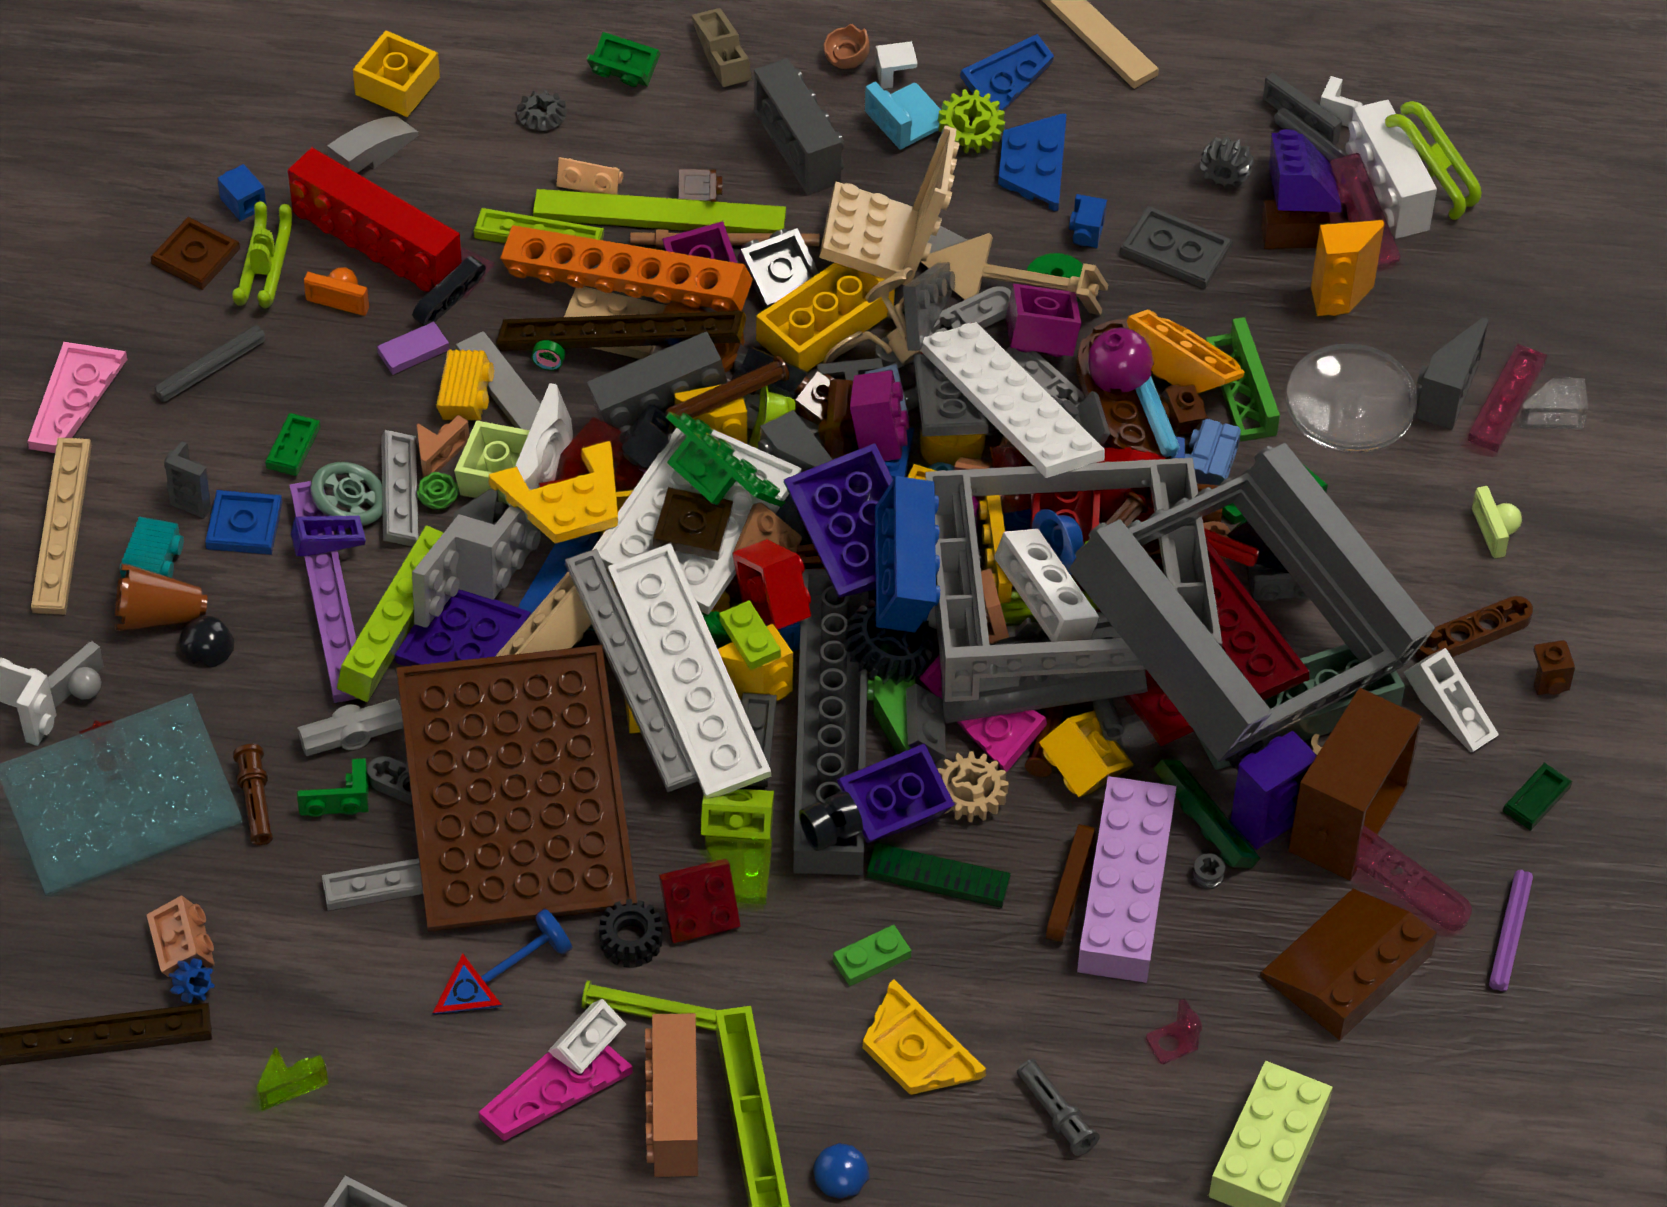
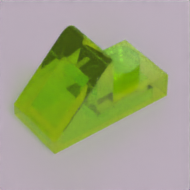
(283, 1083)

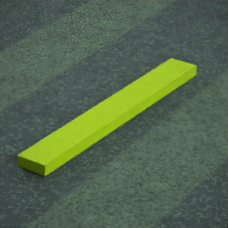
(656, 212)

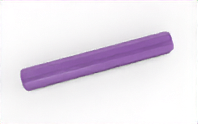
(1511, 930)

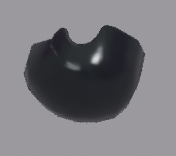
(206, 641)

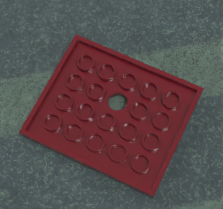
(1248, 641)

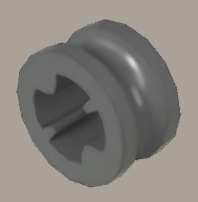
(1213, 862)

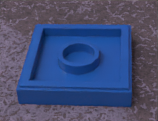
(244, 522)

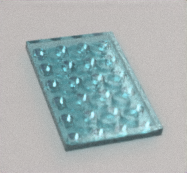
(118, 794)

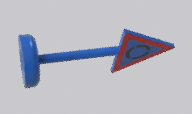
(469, 990)

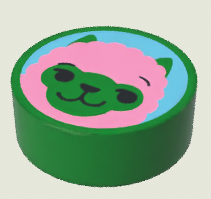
(548, 355)

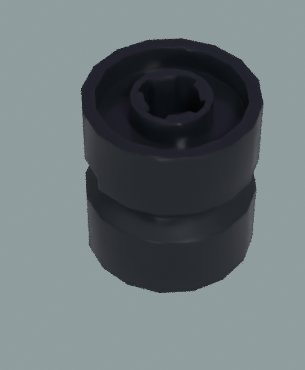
(827, 822)

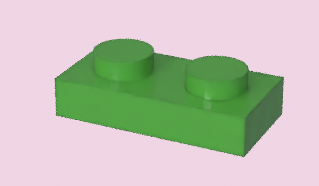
(872, 955)

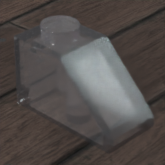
(1556, 405)

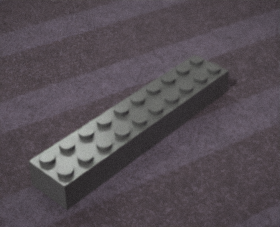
(829, 721)

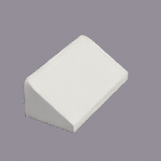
(587, 1036)

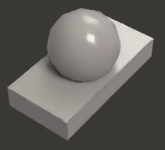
(78, 675)

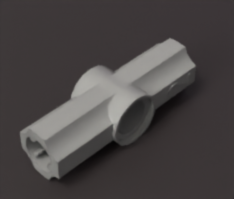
(350, 727)

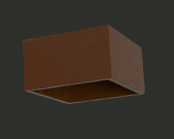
(1354, 782)

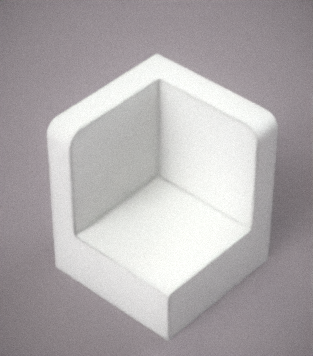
(893, 58)
(1335, 104)

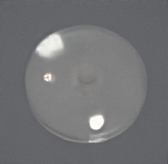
(1351, 398)

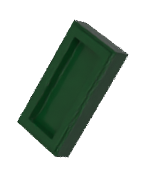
(1537, 796)

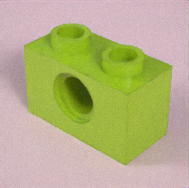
(739, 814)

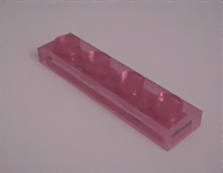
(1507, 398)

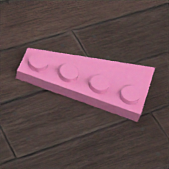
(73, 391)

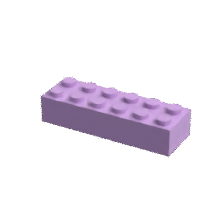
(1126, 879)

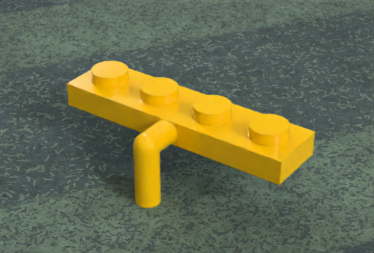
(992, 531)

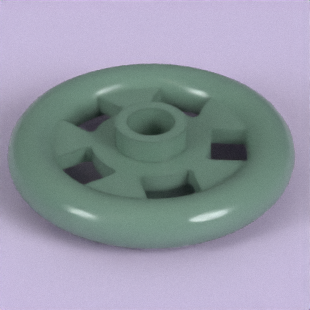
(348, 491)

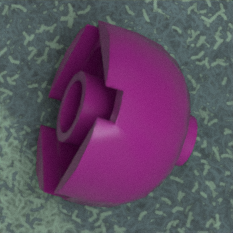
(1120, 360)

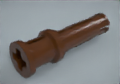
(252, 781)

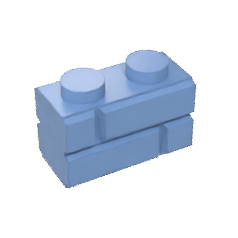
(1213, 451)

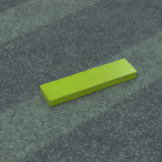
(496, 226)

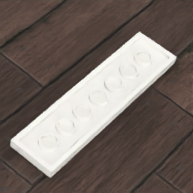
(1012, 400)
(689, 671)

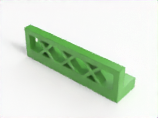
(1256, 384)

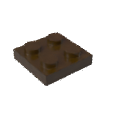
(692, 523)

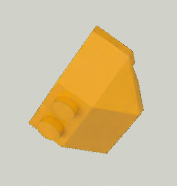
(1182, 355)

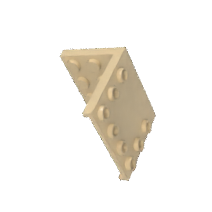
(884, 234)

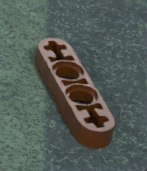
(1476, 633)
(1070, 883)

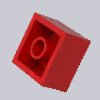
(773, 583)

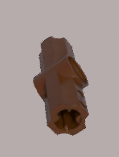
(838, 428)

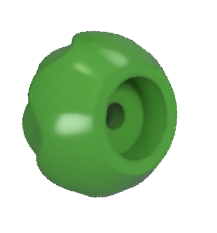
(436, 482)

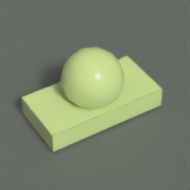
(1495, 521)

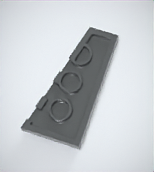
(925, 300)

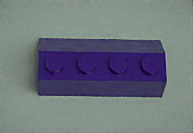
(1301, 175)

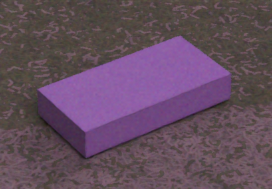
(413, 348)

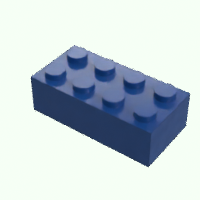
(906, 554)

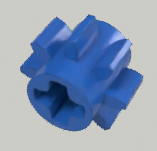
(201, 983)

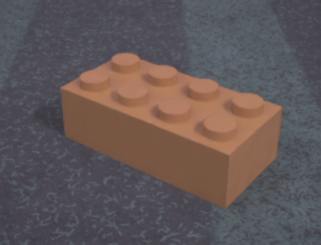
(671, 1095)

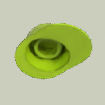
(770, 407)

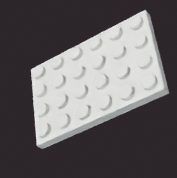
(643, 507)

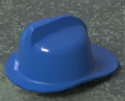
(1061, 533)

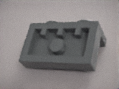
(187, 482)

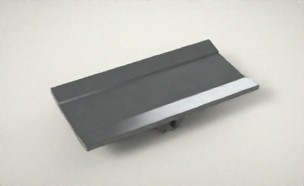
(1035, 692)

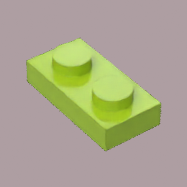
(750, 635)

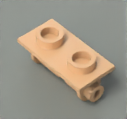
(588, 177)

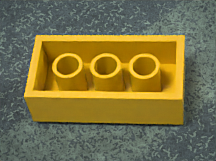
(820, 315)

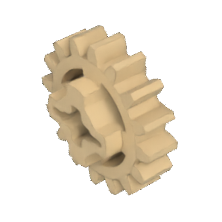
(972, 784)

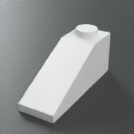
(1451, 699)

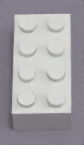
(1393, 168)

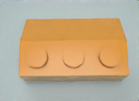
(1345, 265)

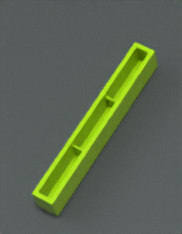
(750, 1108)

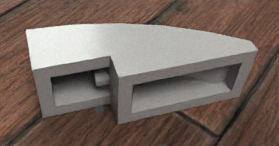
(371, 143)

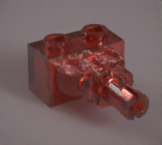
(596, 432)

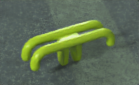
(1438, 156)
(264, 256)

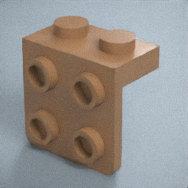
(764, 525)

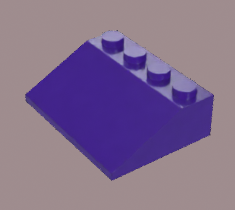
(839, 515)

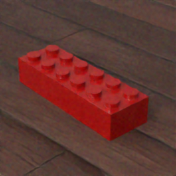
(373, 220)

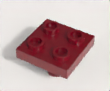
(699, 900)

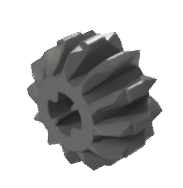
(1226, 162)

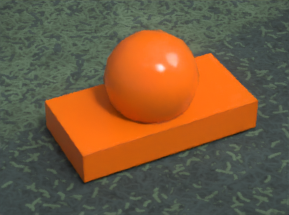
(337, 291)

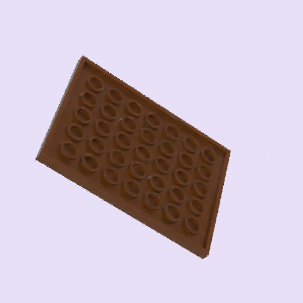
(515, 787)

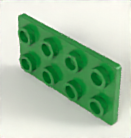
(712, 466)

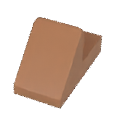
(441, 448)

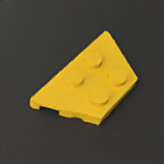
(916, 1046)

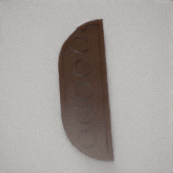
(1122, 410)

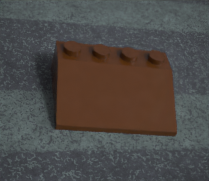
(1351, 960)

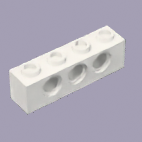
(1046, 586)

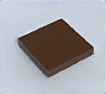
(195, 253)

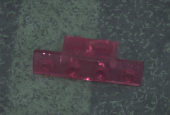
(1361, 201)

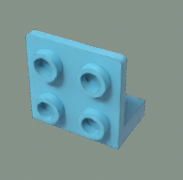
(903, 114)

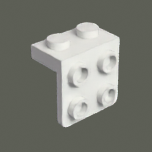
(31, 695)

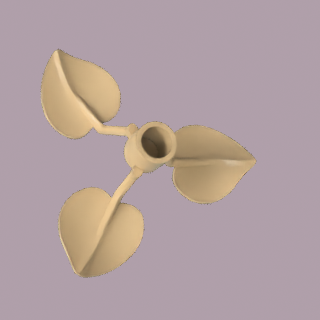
(897, 338)

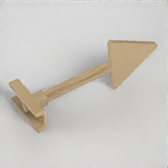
(970, 266)

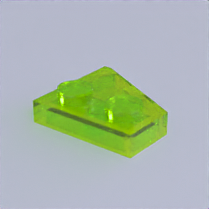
(748, 864)

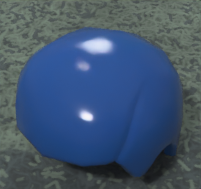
(841, 1171)

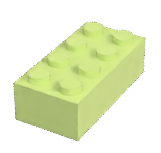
(1270, 1139)

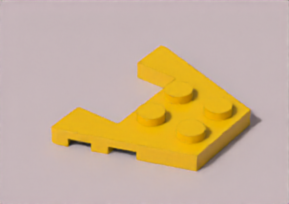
(569, 506)

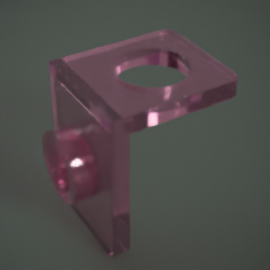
(1185, 1030)

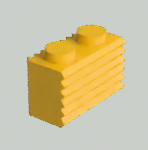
(465, 384)

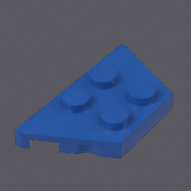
(1034, 159)

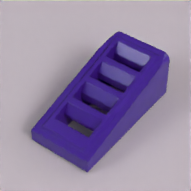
(308, 542)

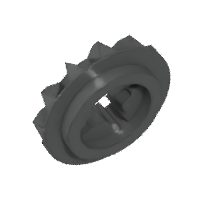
(537, 120)

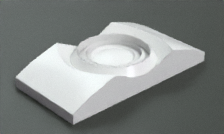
(546, 440)

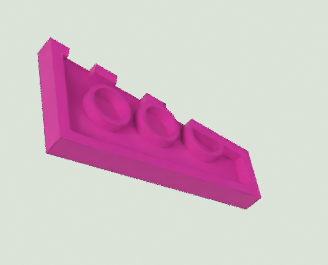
(1000, 736)
(549, 1089)

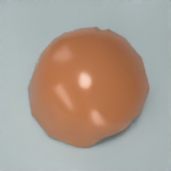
(847, 47)

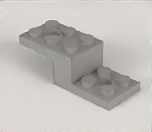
(472, 559)

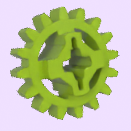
(987, 121)

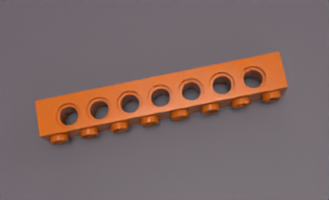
(613, 258)

